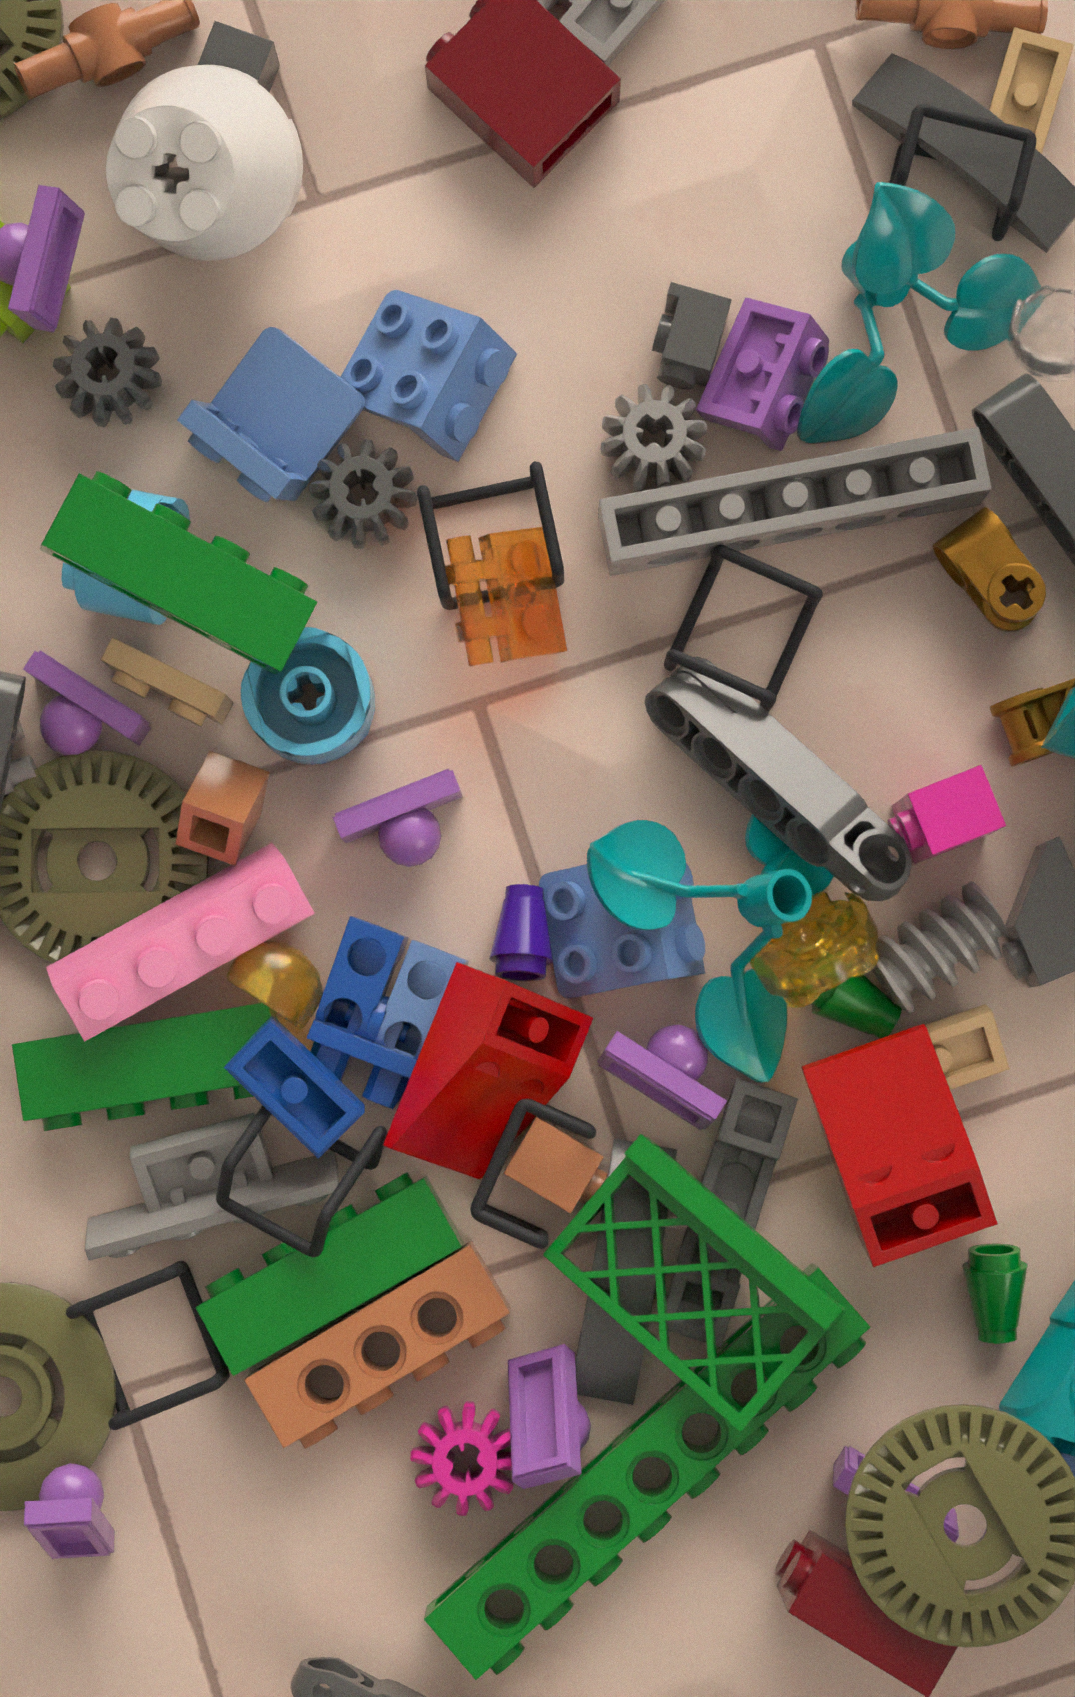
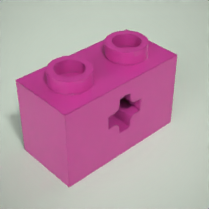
(947, 814)

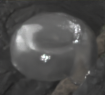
(1044, 334)

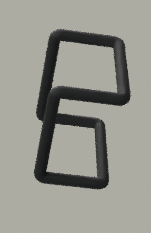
(909, 147)
(427, 504)
(768, 695)
(366, 1158)
(497, 1218)
(124, 1415)

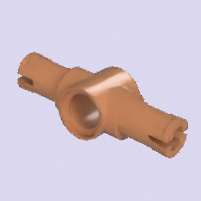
(957, 22)
(106, 45)

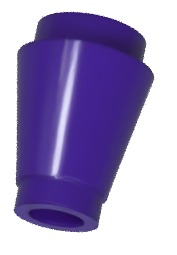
(522, 935)

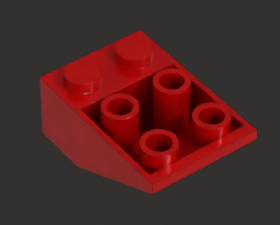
(477, 1061)
(898, 1145)

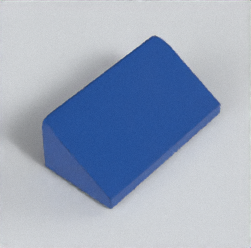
(295, 1087)

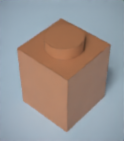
(222, 808)
(556, 1166)

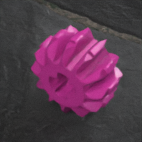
(442, 1458)

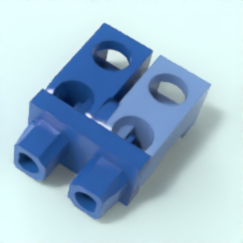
(367, 1024)

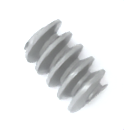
(939, 946)

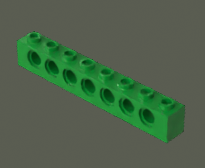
(493, 1642)

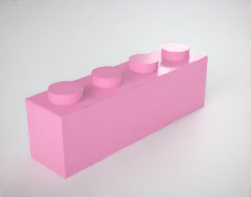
(179, 941)

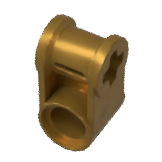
(987, 563)
(1029, 719)

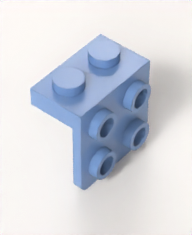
(429, 369)
(275, 417)
(602, 955)

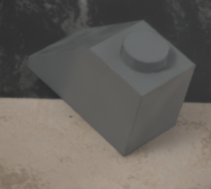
(1043, 918)

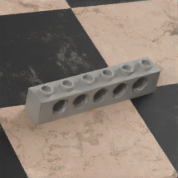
(794, 501)

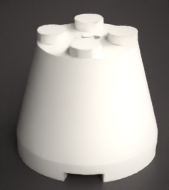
(233, 155)

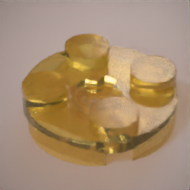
(842, 949)

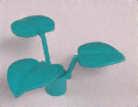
(900, 239)
(637, 882)

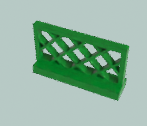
(731, 1238)

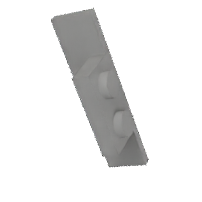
(181, 1186)

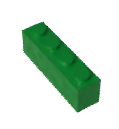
(178, 573)
(133, 1065)
(358, 1261)

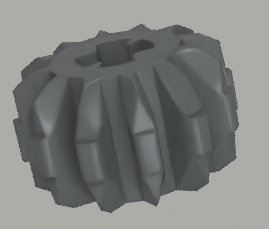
(107, 348)
(363, 469)

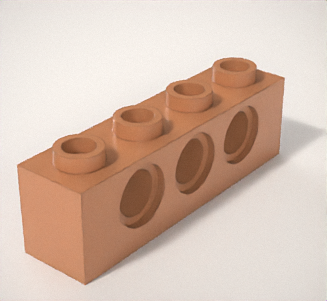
(284, 1384)

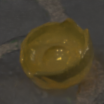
(279, 979)

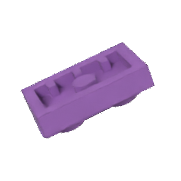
(765, 372)

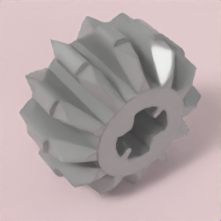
(653, 416)

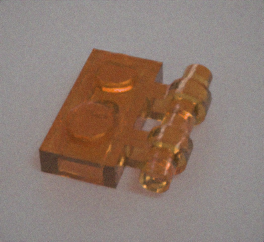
(520, 595)

